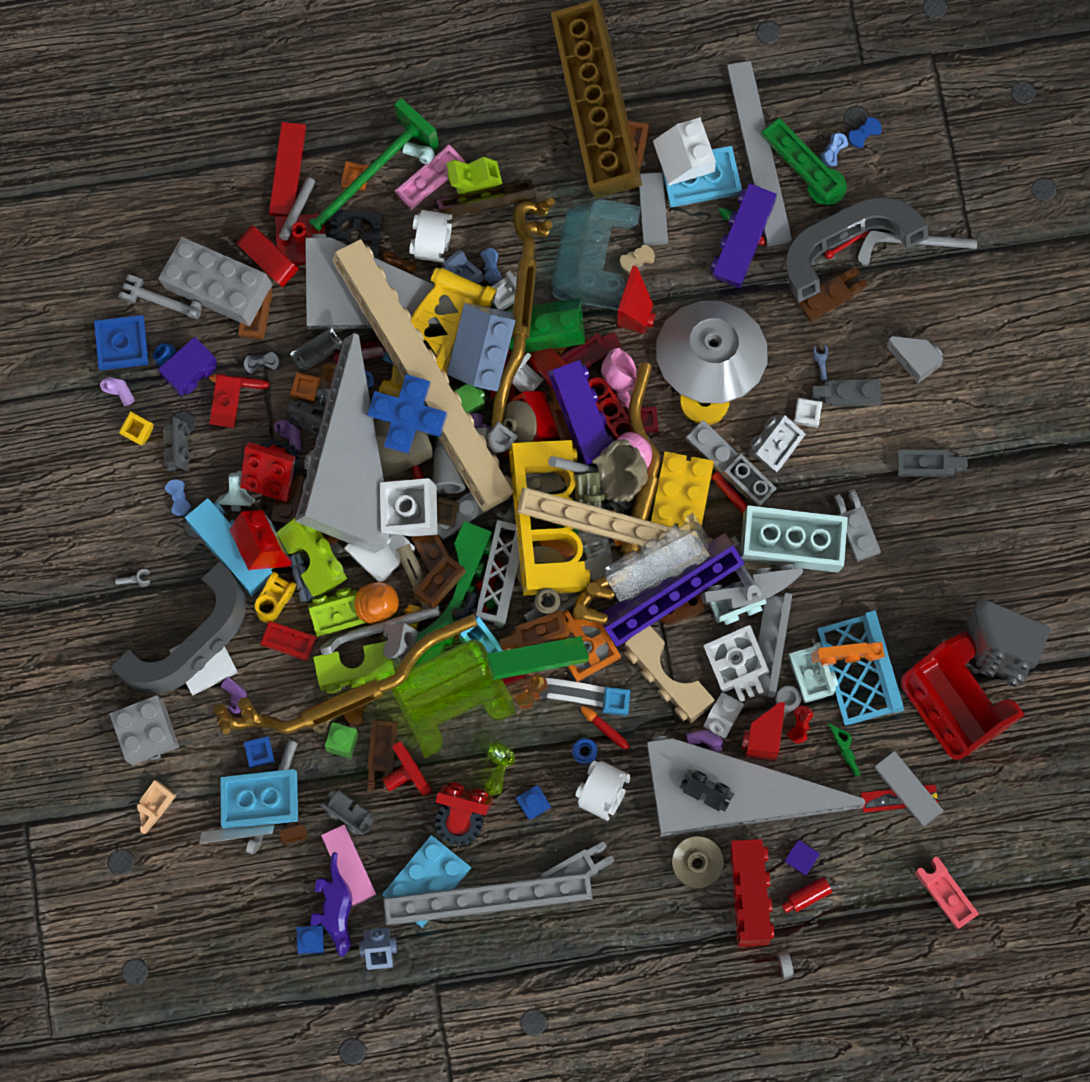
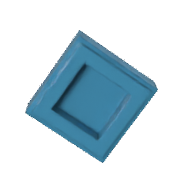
(616, 701)

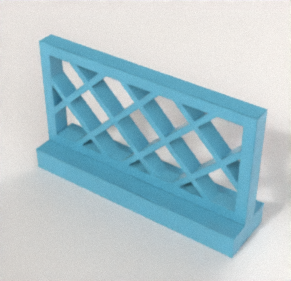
(883, 669)

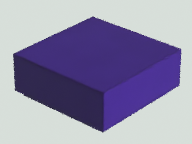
(802, 858)

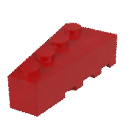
(750, 893)

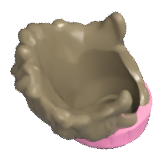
(624, 466)

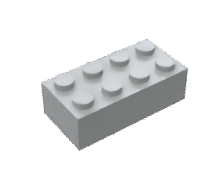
(215, 281)

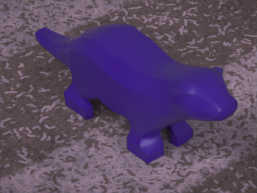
(335, 907)

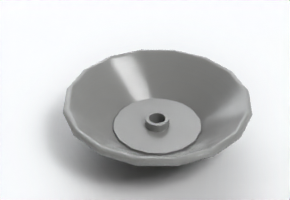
(707, 371)

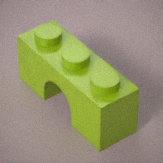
(324, 569)
(334, 675)

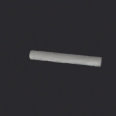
(297, 208)
(571, 465)

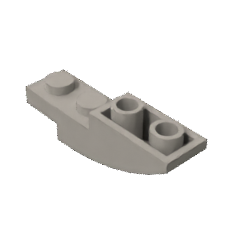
(730, 464)
(767, 581)

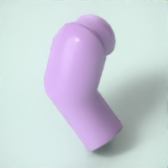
(117, 387)

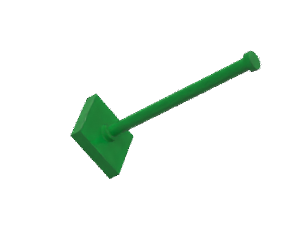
(415, 127)

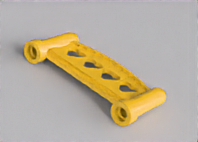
(459, 291)

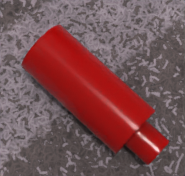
(807, 896)

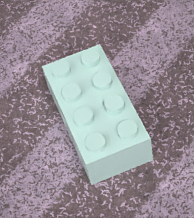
(793, 538)

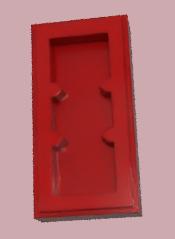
(225, 401)
(288, 641)

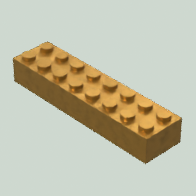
(596, 99)

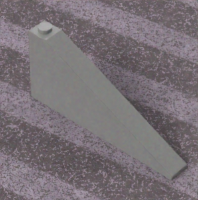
(332, 303)
(345, 466)
(758, 791)

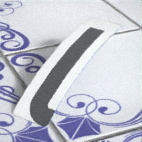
(574, 692)

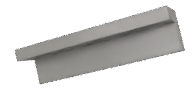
(507, 580)
(772, 640)

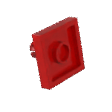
(295, 246)
(407, 772)

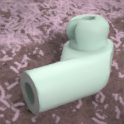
(424, 153)

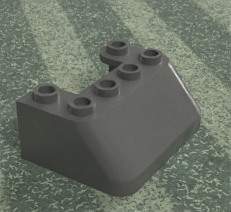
(1005, 641)

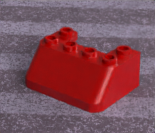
(954, 701)

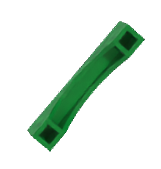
(471, 548)

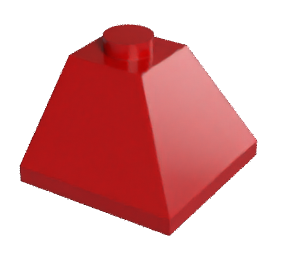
(636, 305)

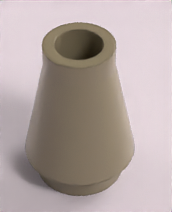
(550, 595)

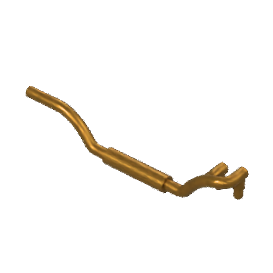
(523, 295)
(641, 506)
(344, 702)

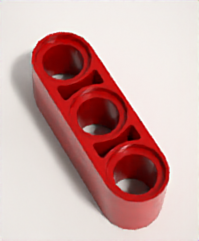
(267, 255)
(609, 400)

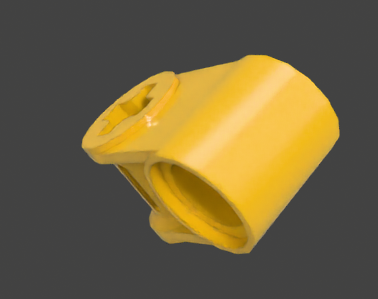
(276, 593)

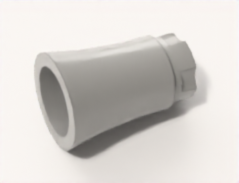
(445, 473)

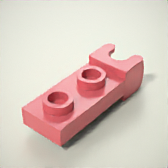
(947, 894)

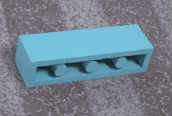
(213, 530)

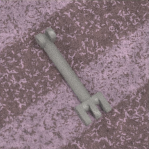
(193, 310)
(749, 585)

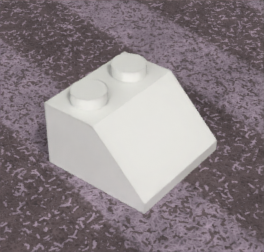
(685, 152)
(409, 507)

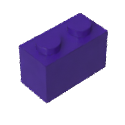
(188, 367)

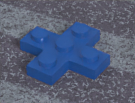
(407, 414)

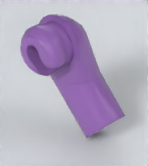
(236, 693)

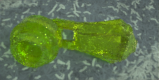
(497, 755)

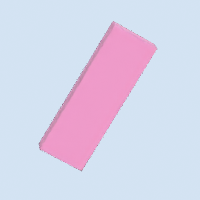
(427, 178)
(349, 864)

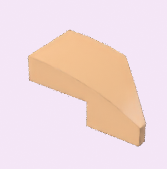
(154, 804)

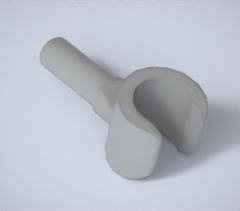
(135, 579)

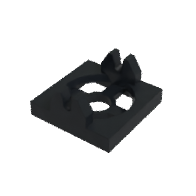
(373, 219)

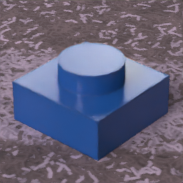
(259, 752)
(533, 802)
(310, 940)

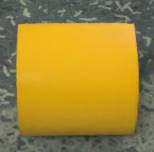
(136, 428)

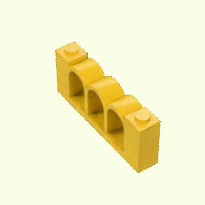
(561, 577)

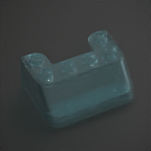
(584, 251)

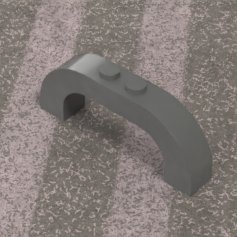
(843, 226)
(197, 648)

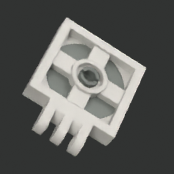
(738, 662)

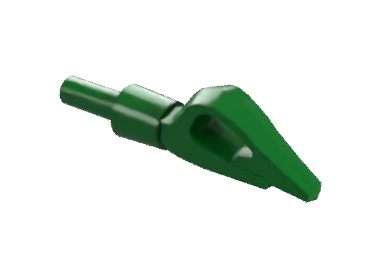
(847, 754)

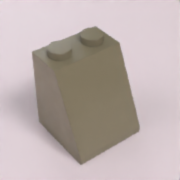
(396, 462)

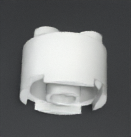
(431, 236)
(602, 789)

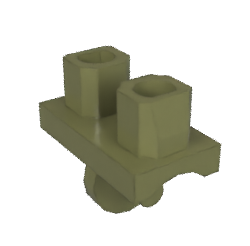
(588, 489)

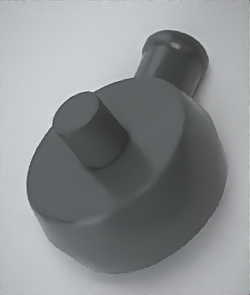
(508, 516)

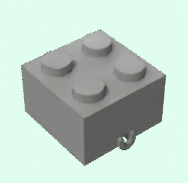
(144, 730)

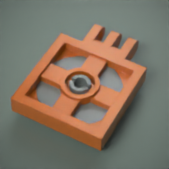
(597, 643)

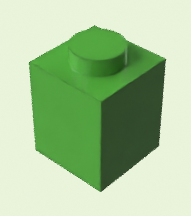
(472, 398)
(341, 740)

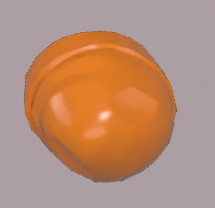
(376, 602)

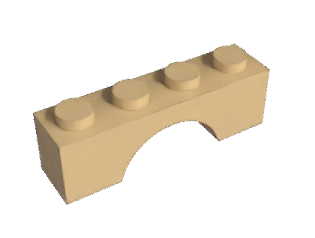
(688, 698)

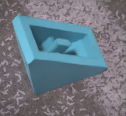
(482, 634)

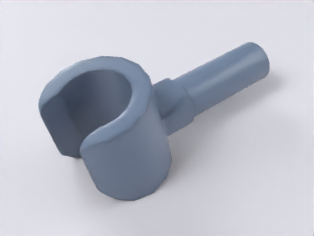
(821, 358)

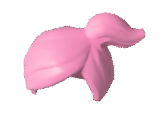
(620, 374)

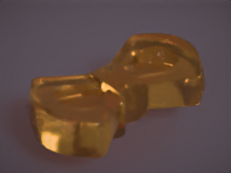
(537, 685)

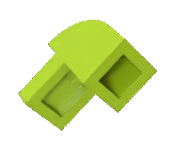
(473, 176)

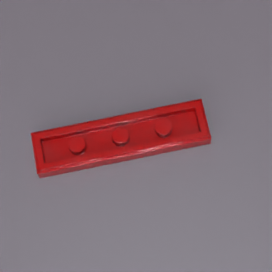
(287, 168)

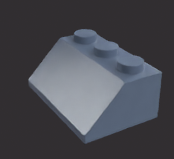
(481, 346)

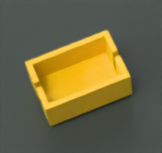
(681, 489)

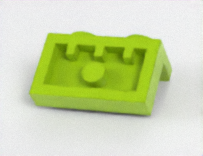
(334, 612)

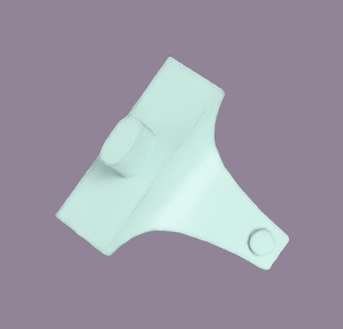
(236, 496)

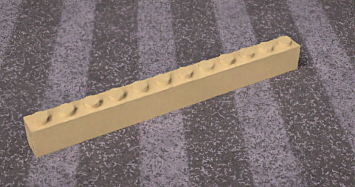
(411, 357)

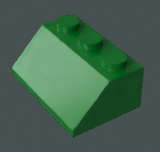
(555, 326)

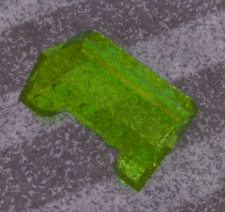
(447, 689)

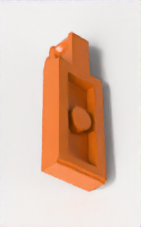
(850, 653)

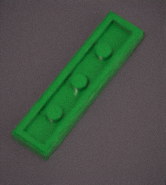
(802, 160)
(537, 658)

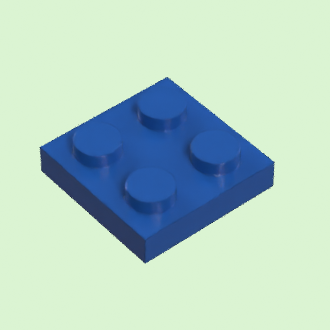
(121, 342)

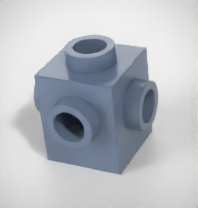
(378, 948)

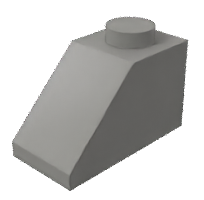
(916, 356)

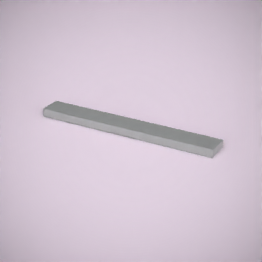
(757, 148)
(487, 899)

